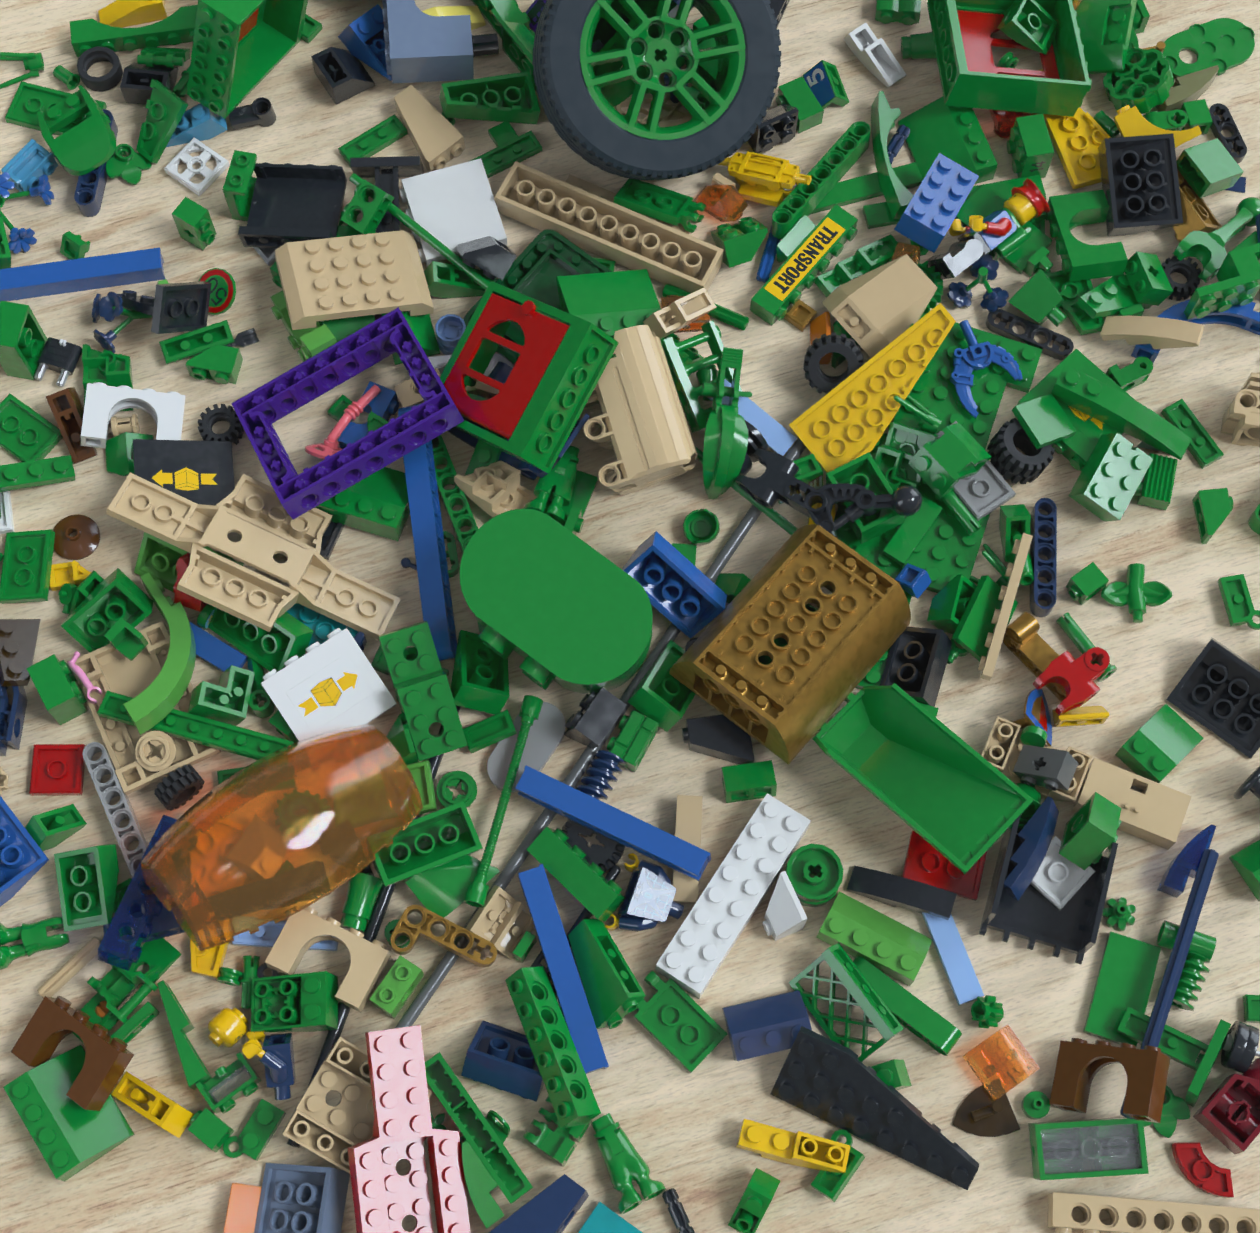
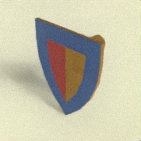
(1037, 713)

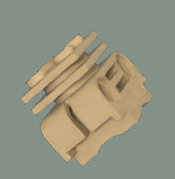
(1243, 414)

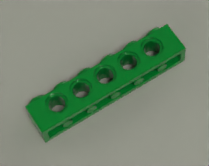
(552, 1047)

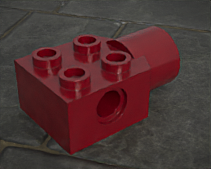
(1234, 1110)

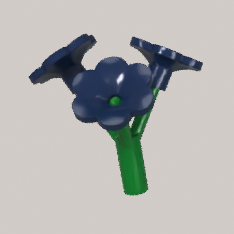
(984, 270)
(109, 308)

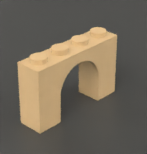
(307, 929)

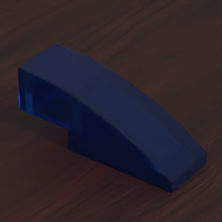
(1186, 863)

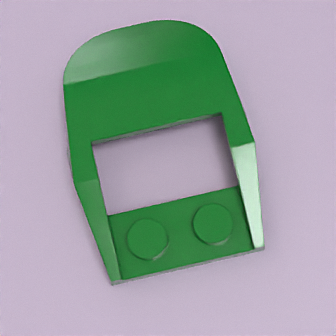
(85, 144)

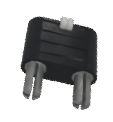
(59, 357)

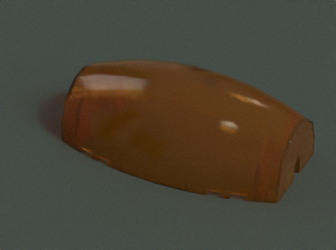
(282, 833)

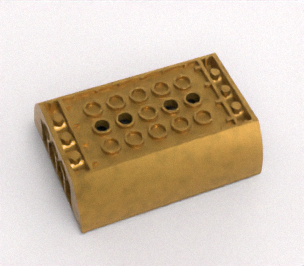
(825, 649)

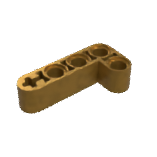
(1031, 649)
(445, 941)

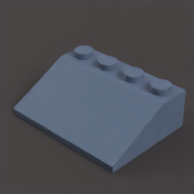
(301, 1199)

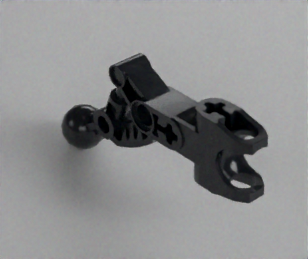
(780, 484)

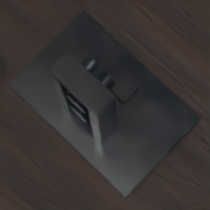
(386, 174)
(175, 306)

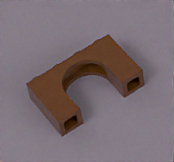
(104, 1058)
(1081, 1061)

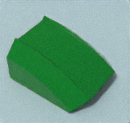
(1029, 25)

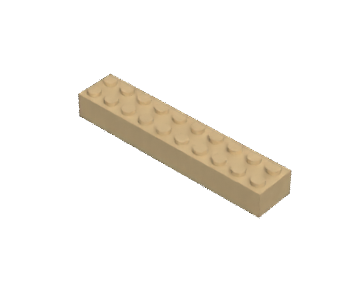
(608, 229)

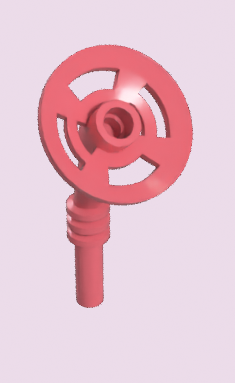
(330, 444)

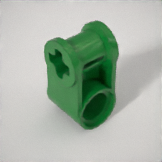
(1165, 120)

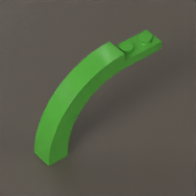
(172, 681)

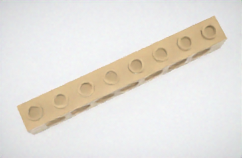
(1061, 1206)

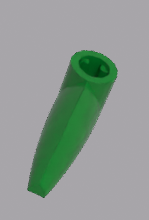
(258, 692)

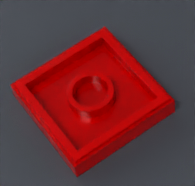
(57, 770)

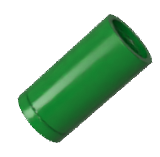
(1201, 943)

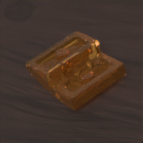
(1001, 1062)

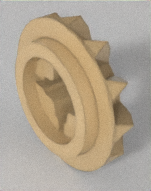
(144, 750)

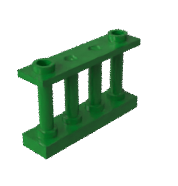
(688, 394)

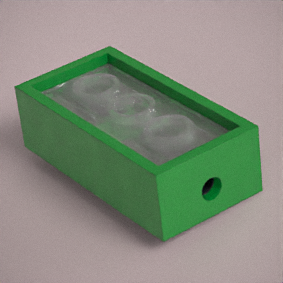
(1088, 1148)

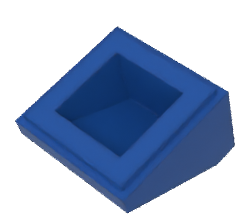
(913, 580)

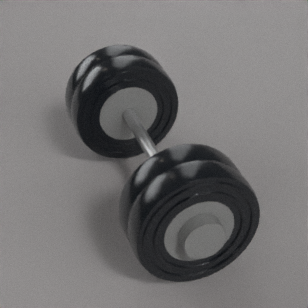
(1240, 1047)

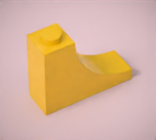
(1132, 123)

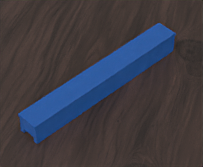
(81, 274)
(613, 823)
(562, 968)

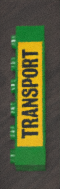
(803, 265)

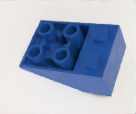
(366, 40)

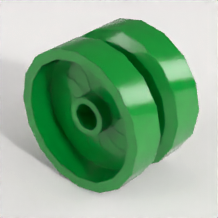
(824, 864)

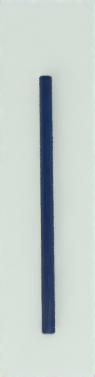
(1179, 951)

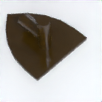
(984, 1116)

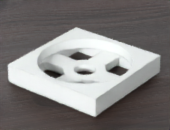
(210, 176)

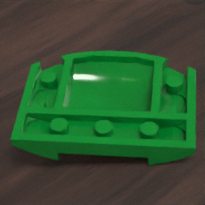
(1105, 33)

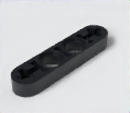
(1031, 330)

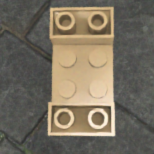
(1005, 747)

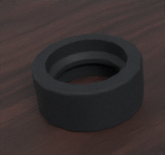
(95, 55)

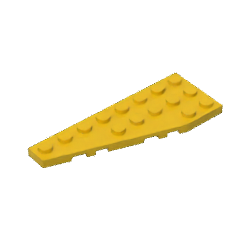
(862, 406)

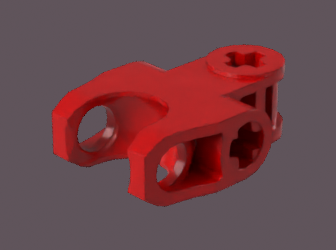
(1075, 676)

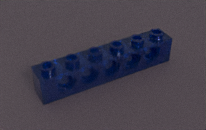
(114, 949)

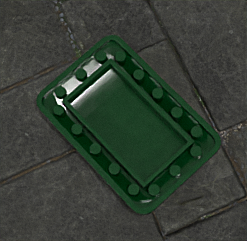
(536, 274)

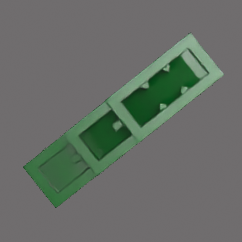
(864, 261)

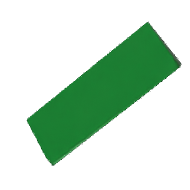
(196, 341)

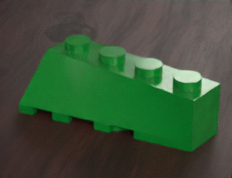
(501, 10)

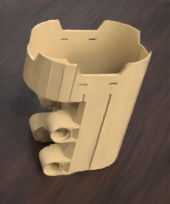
(640, 415)

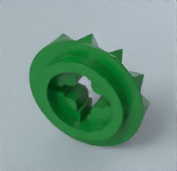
(452, 780)

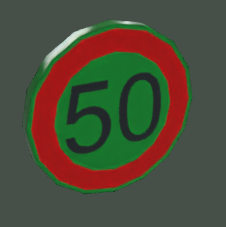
(222, 290)

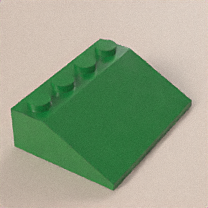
(952, 133)
(609, 298)
(373, 504)
(59, 1126)

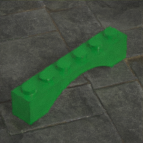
(170, 31)

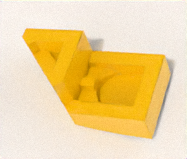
(67, 573)

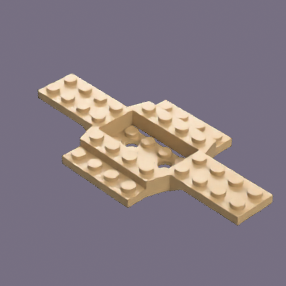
(265, 531)

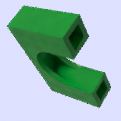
(1079, 259)

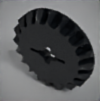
(605, 856)

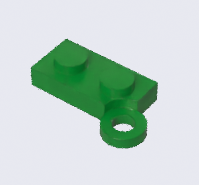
(1238, 601)
(256, 1132)
(833, 1183)

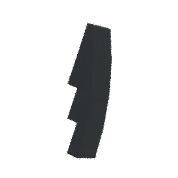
(901, 892)

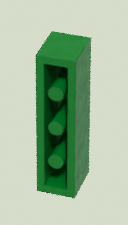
(576, 873)

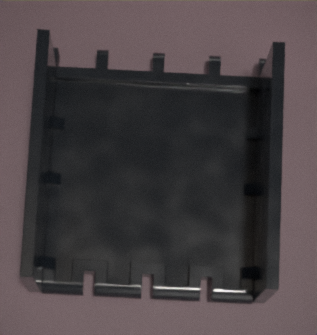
(1038, 919)

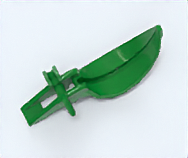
(725, 430)

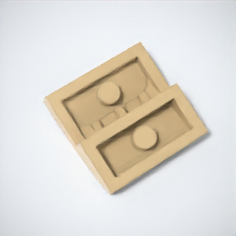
(501, 921)

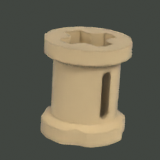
(125, 424)

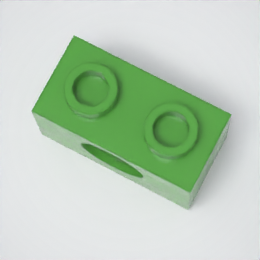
(397, 987)

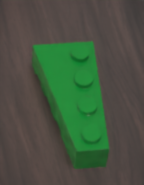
(492, 99)

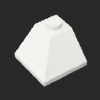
(784, 910)

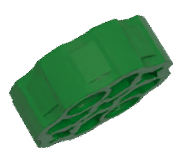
(1143, 81)

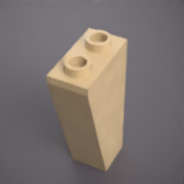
(429, 130)

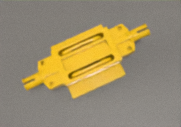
(764, 177)

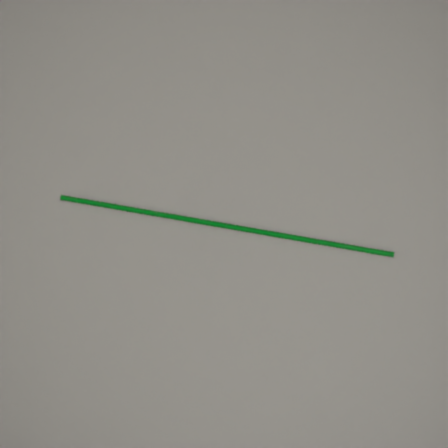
(483, 282)

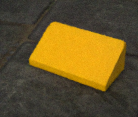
(1081, 716)

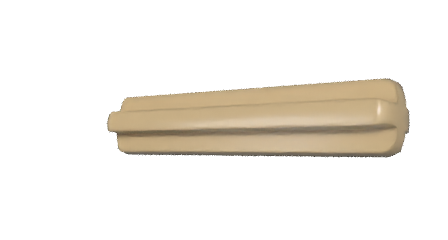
(70, 968)

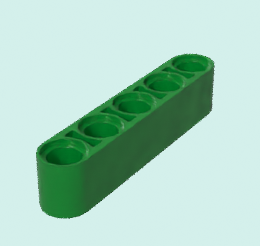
(911, 1011)

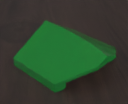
(119, 453)

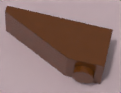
(69, 418)

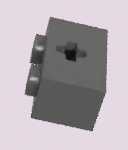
(1045, 767)

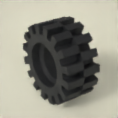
(1187, 269)
(220, 414)
(179, 787)

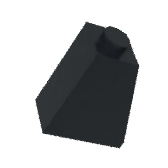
(718, 738)

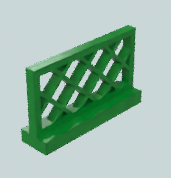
(859, 989)

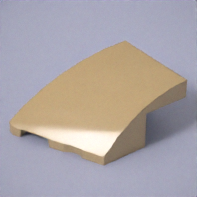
(495, 488)

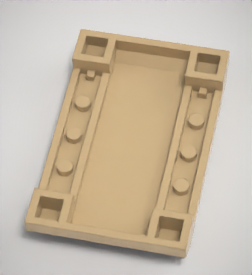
(352, 277)
(117, 674)

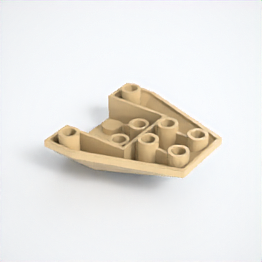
(881, 303)

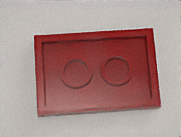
(930, 867)

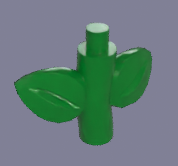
(1136, 592)

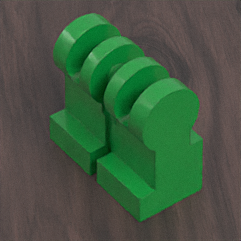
(555, 1143)

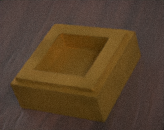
(800, 315)

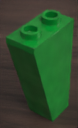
(604, 974)

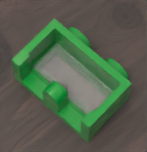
(229, 1085)

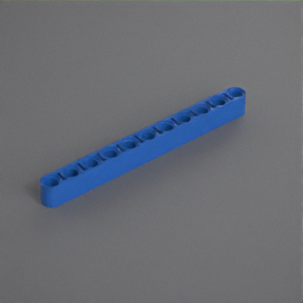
(430, 547)

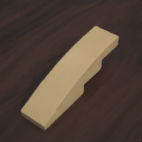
(1157, 331)
(688, 829)

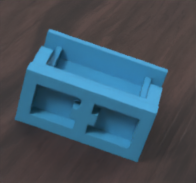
(29, 165)

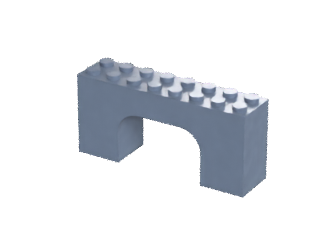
(426, 45)

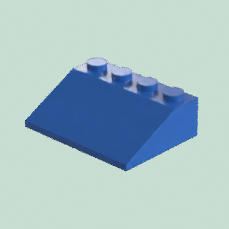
(18, 854)

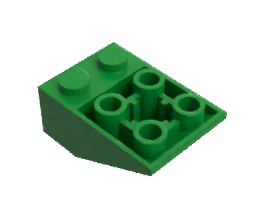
(294, 1003)

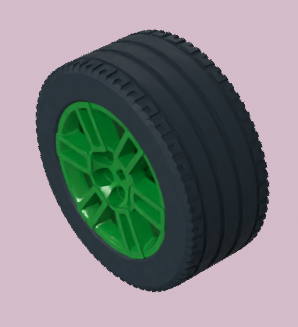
(617, 142)

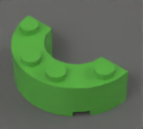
(308, 340)

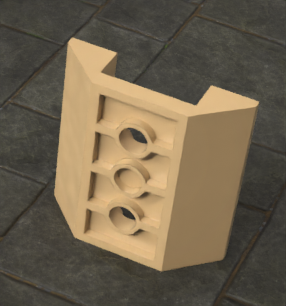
(335, 1128)

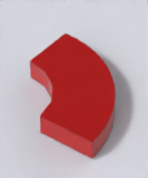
(1201, 1171)

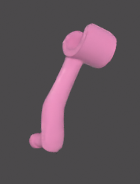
(83, 678)

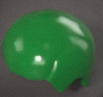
(701, 527)

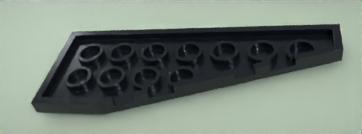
(844, 1092)

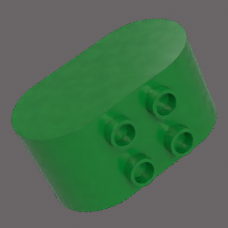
(555, 603)

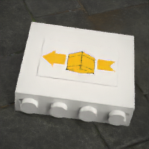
(328, 688)

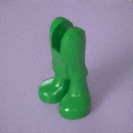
(33, 938)

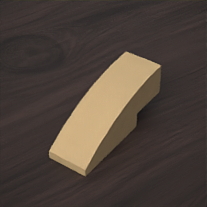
(680, 313)

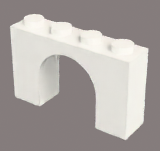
(105, 401)

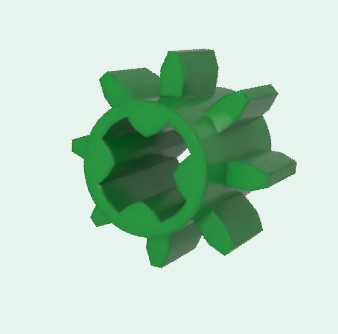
(987, 1011)

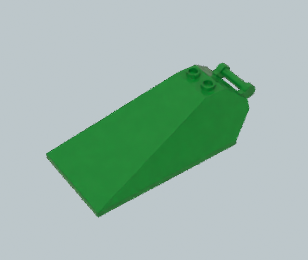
(923, 772)

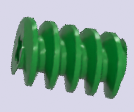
(1189, 977)

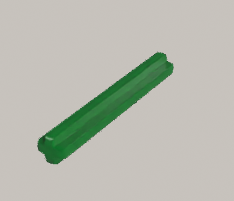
(719, 313)

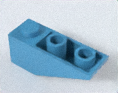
(197, 123)

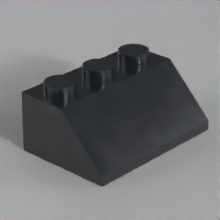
(918, 663)

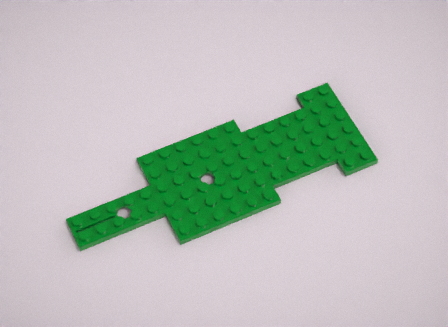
(946, 545)

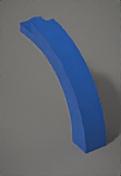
(1237, 316)

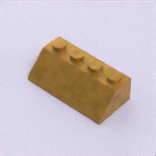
(1194, 211)

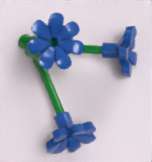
(22, 237)

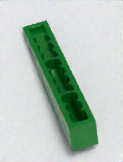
(1119, 411)
(476, 1129)

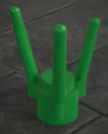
(32, 62)
(929, 422)
(997, 564)

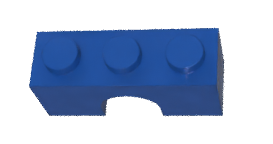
(383, 405)

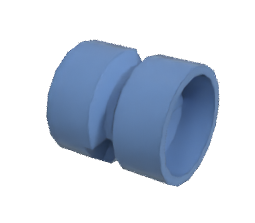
(448, 332)

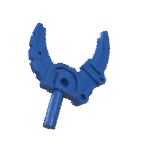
(976, 358)

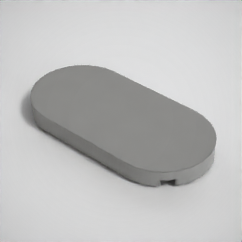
(540, 745)

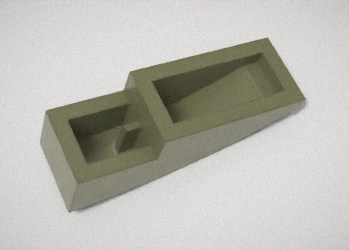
(1188, 88)

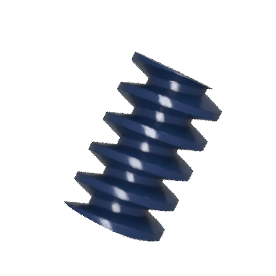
(601, 774)

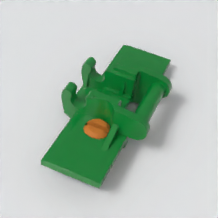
(120, 983)

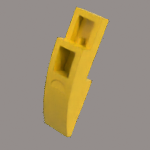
(793, 1148)

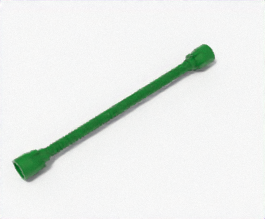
(478, 890)

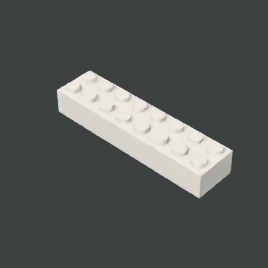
(732, 896)

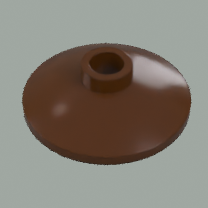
(80, 545)

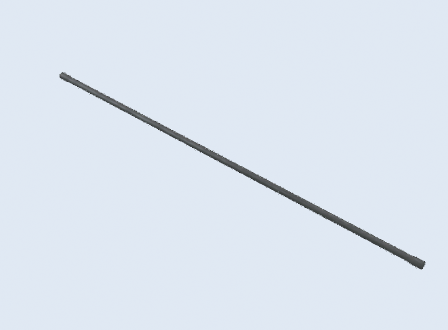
(582, 764)

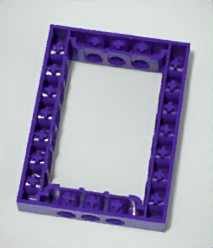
(325, 372)

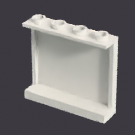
(452, 206)

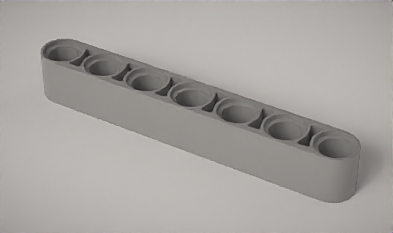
(117, 812)

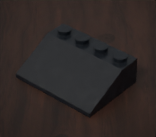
(1140, 183)
(1222, 696)

